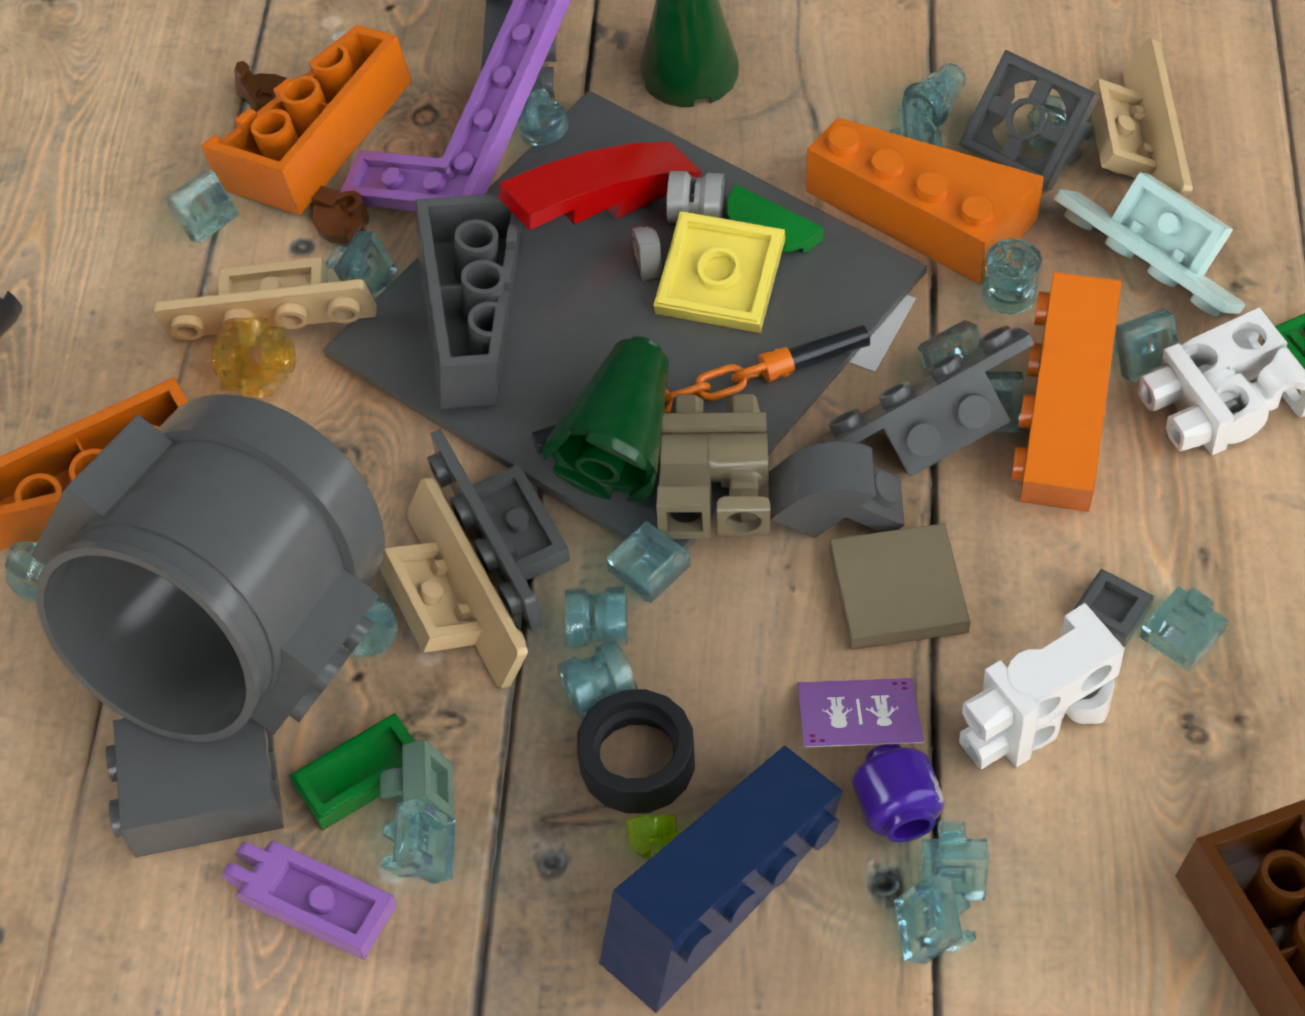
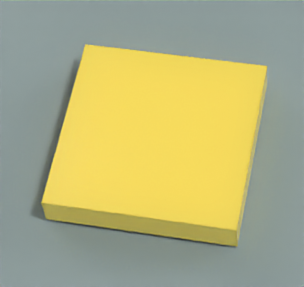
(719, 272)

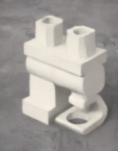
(1211, 384)
(1028, 700)

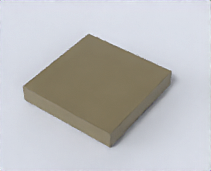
(899, 586)

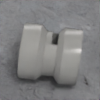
(707, 192)

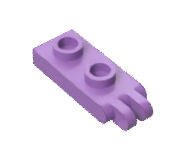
(311, 896)

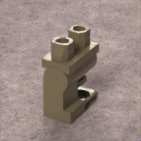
(709, 450)

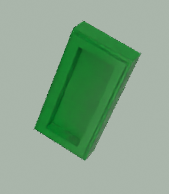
(351, 772)

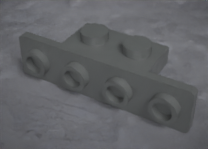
(941, 410)
(510, 524)

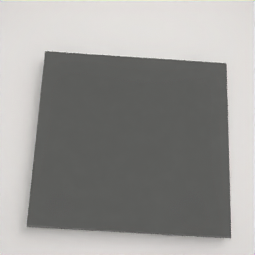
(584, 293)

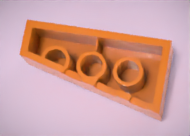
(312, 122)
(923, 193)
(1069, 391)
(41, 470)

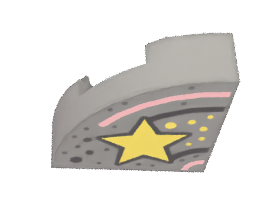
(646, 252)

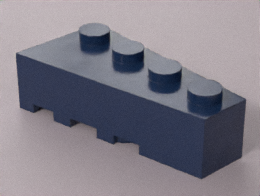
(715, 875)

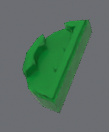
(754, 209)

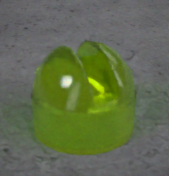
(650, 829)

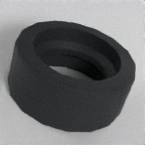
(627, 709)

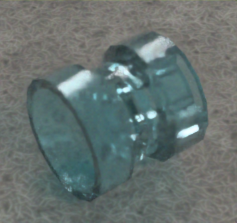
(1012, 276)
(610, 616)
(596, 677)

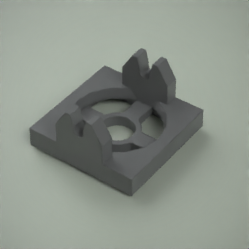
(997, 105)

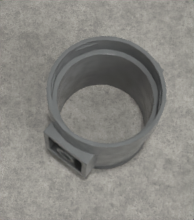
(211, 569)

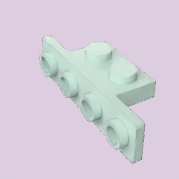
(1166, 233)

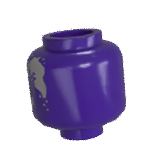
(898, 792)

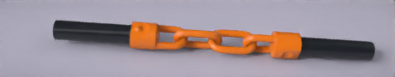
(770, 365)

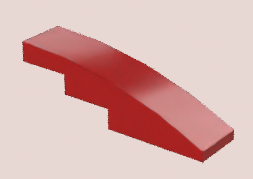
(593, 181)

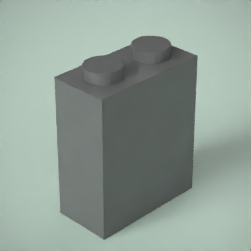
(189, 791)

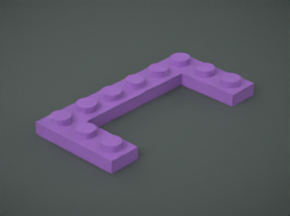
(483, 128)

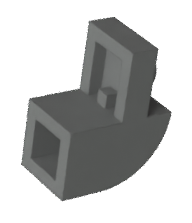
(834, 482)

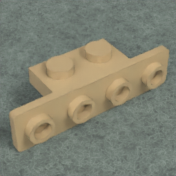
(1139, 122)
(283, 291)
(448, 591)

